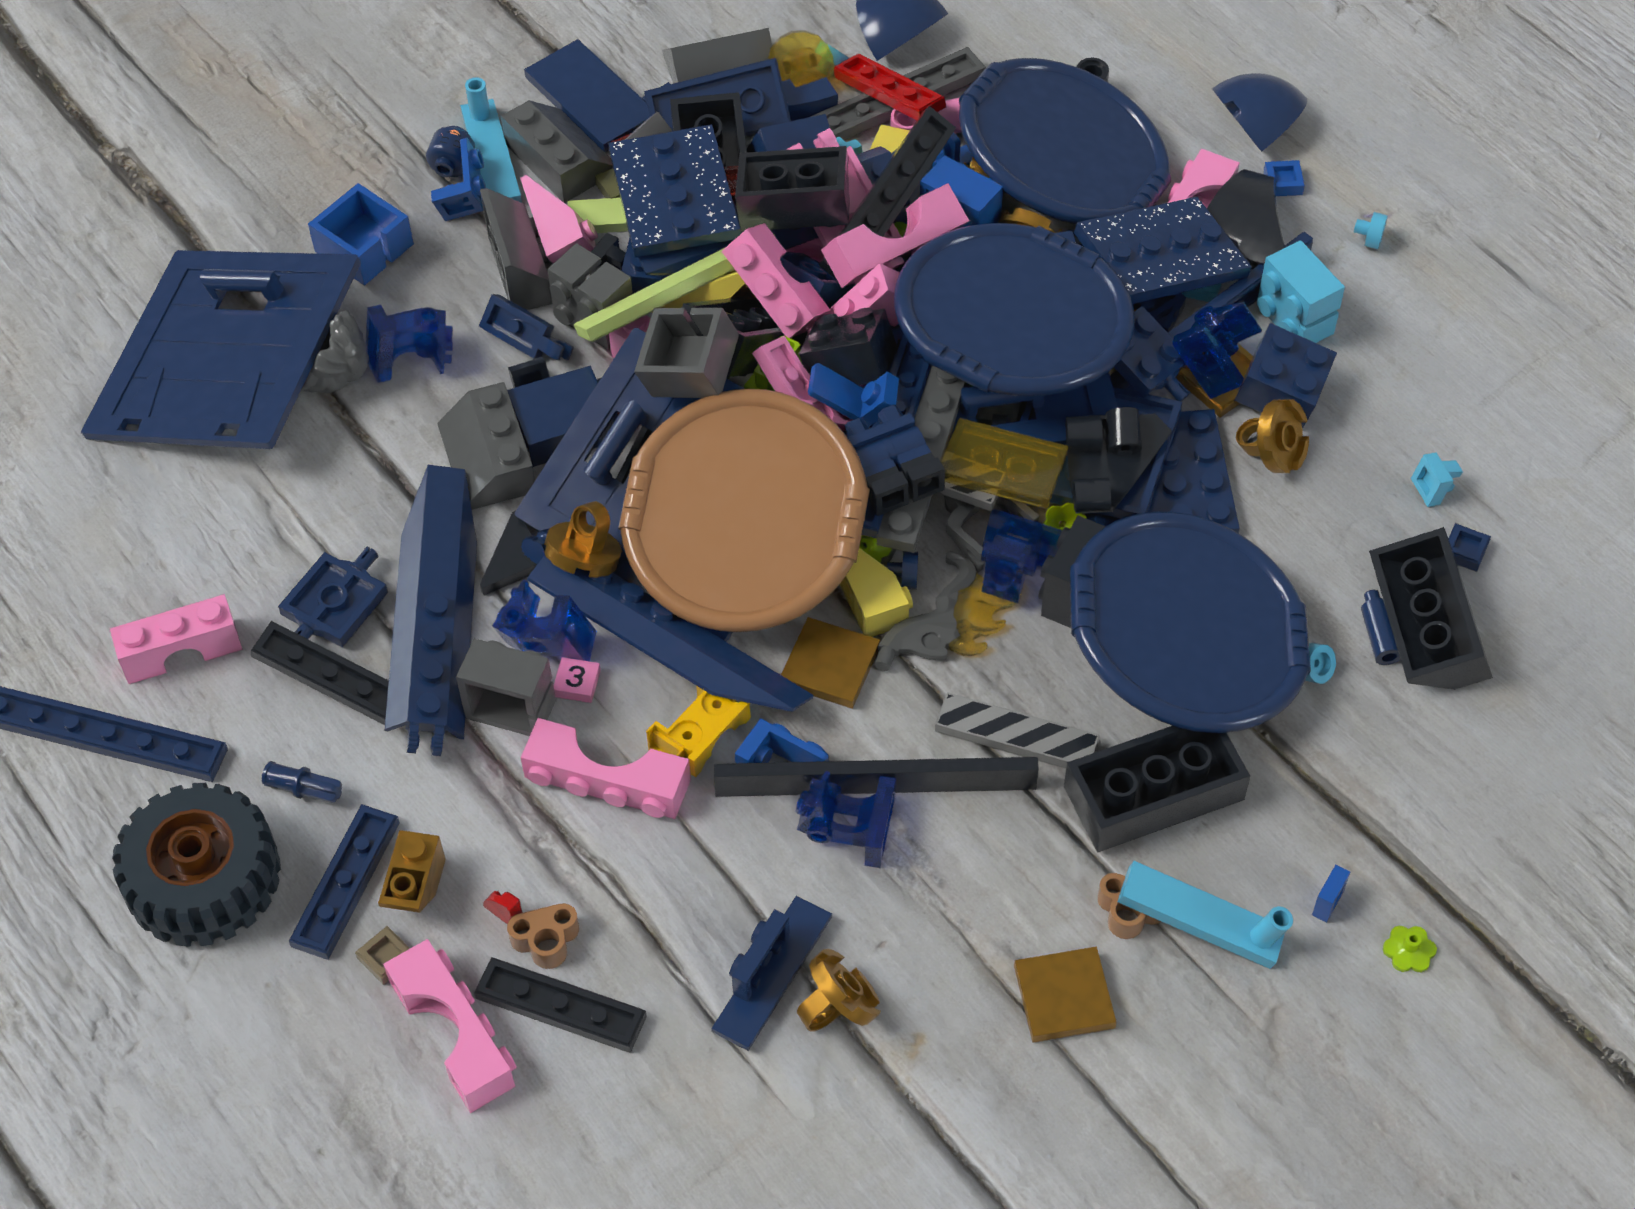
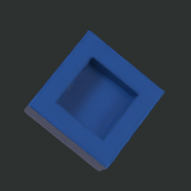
(1288, 177)
(1331, 893)

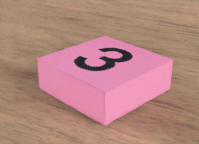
(576, 679)

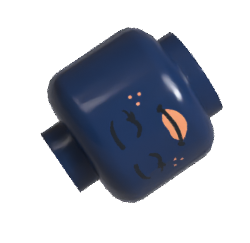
(445, 151)

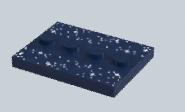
(674, 191)
(1164, 249)

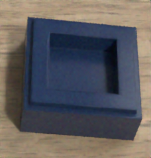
(1468, 546)

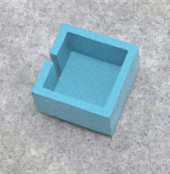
(1300, 293)

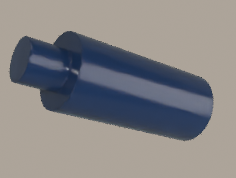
(1379, 629)

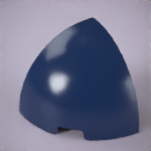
(895, 22)
(1261, 105)

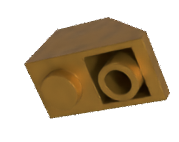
(413, 872)

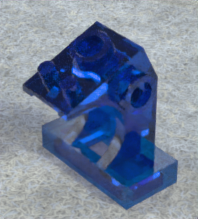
(405, 333)
(1218, 335)
(1013, 558)
(561, 633)
(873, 813)

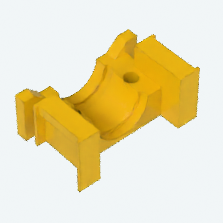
(698, 728)

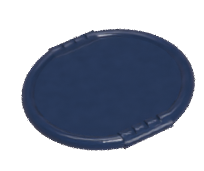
(1063, 140)
(1014, 309)
(1189, 622)

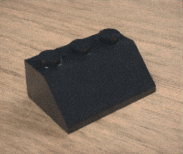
(793, 188)

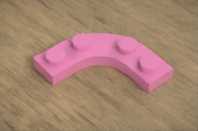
(790, 377)

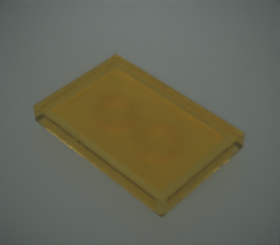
(1003, 463)

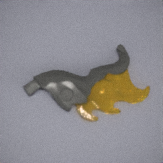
(960, 618)

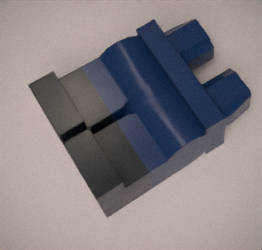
(895, 459)

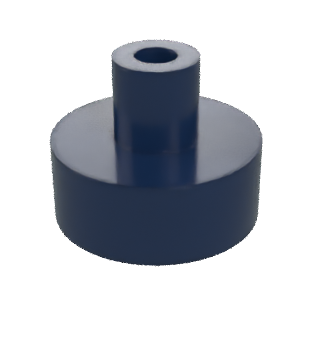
(906, 569)

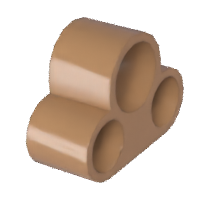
(1108, 902)
(542, 926)

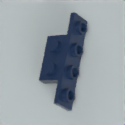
(768, 969)

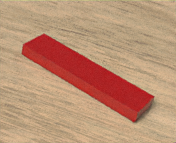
(888, 86)

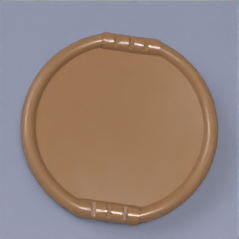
(744, 510)

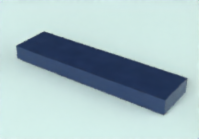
(344, 882)

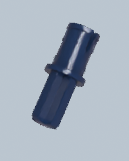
(301, 782)

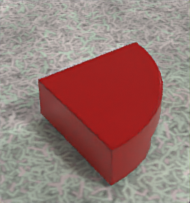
(503, 906)

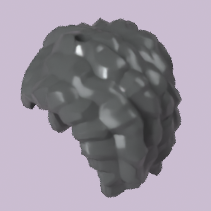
(340, 358)

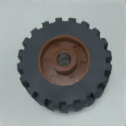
(196, 864)

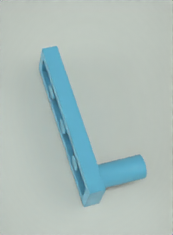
(486, 131)
(1206, 915)

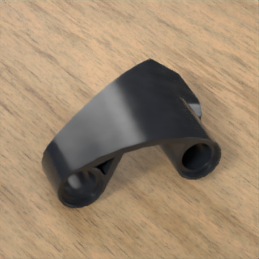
(1249, 215)
(1110, 455)

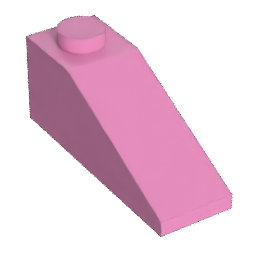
(557, 222)

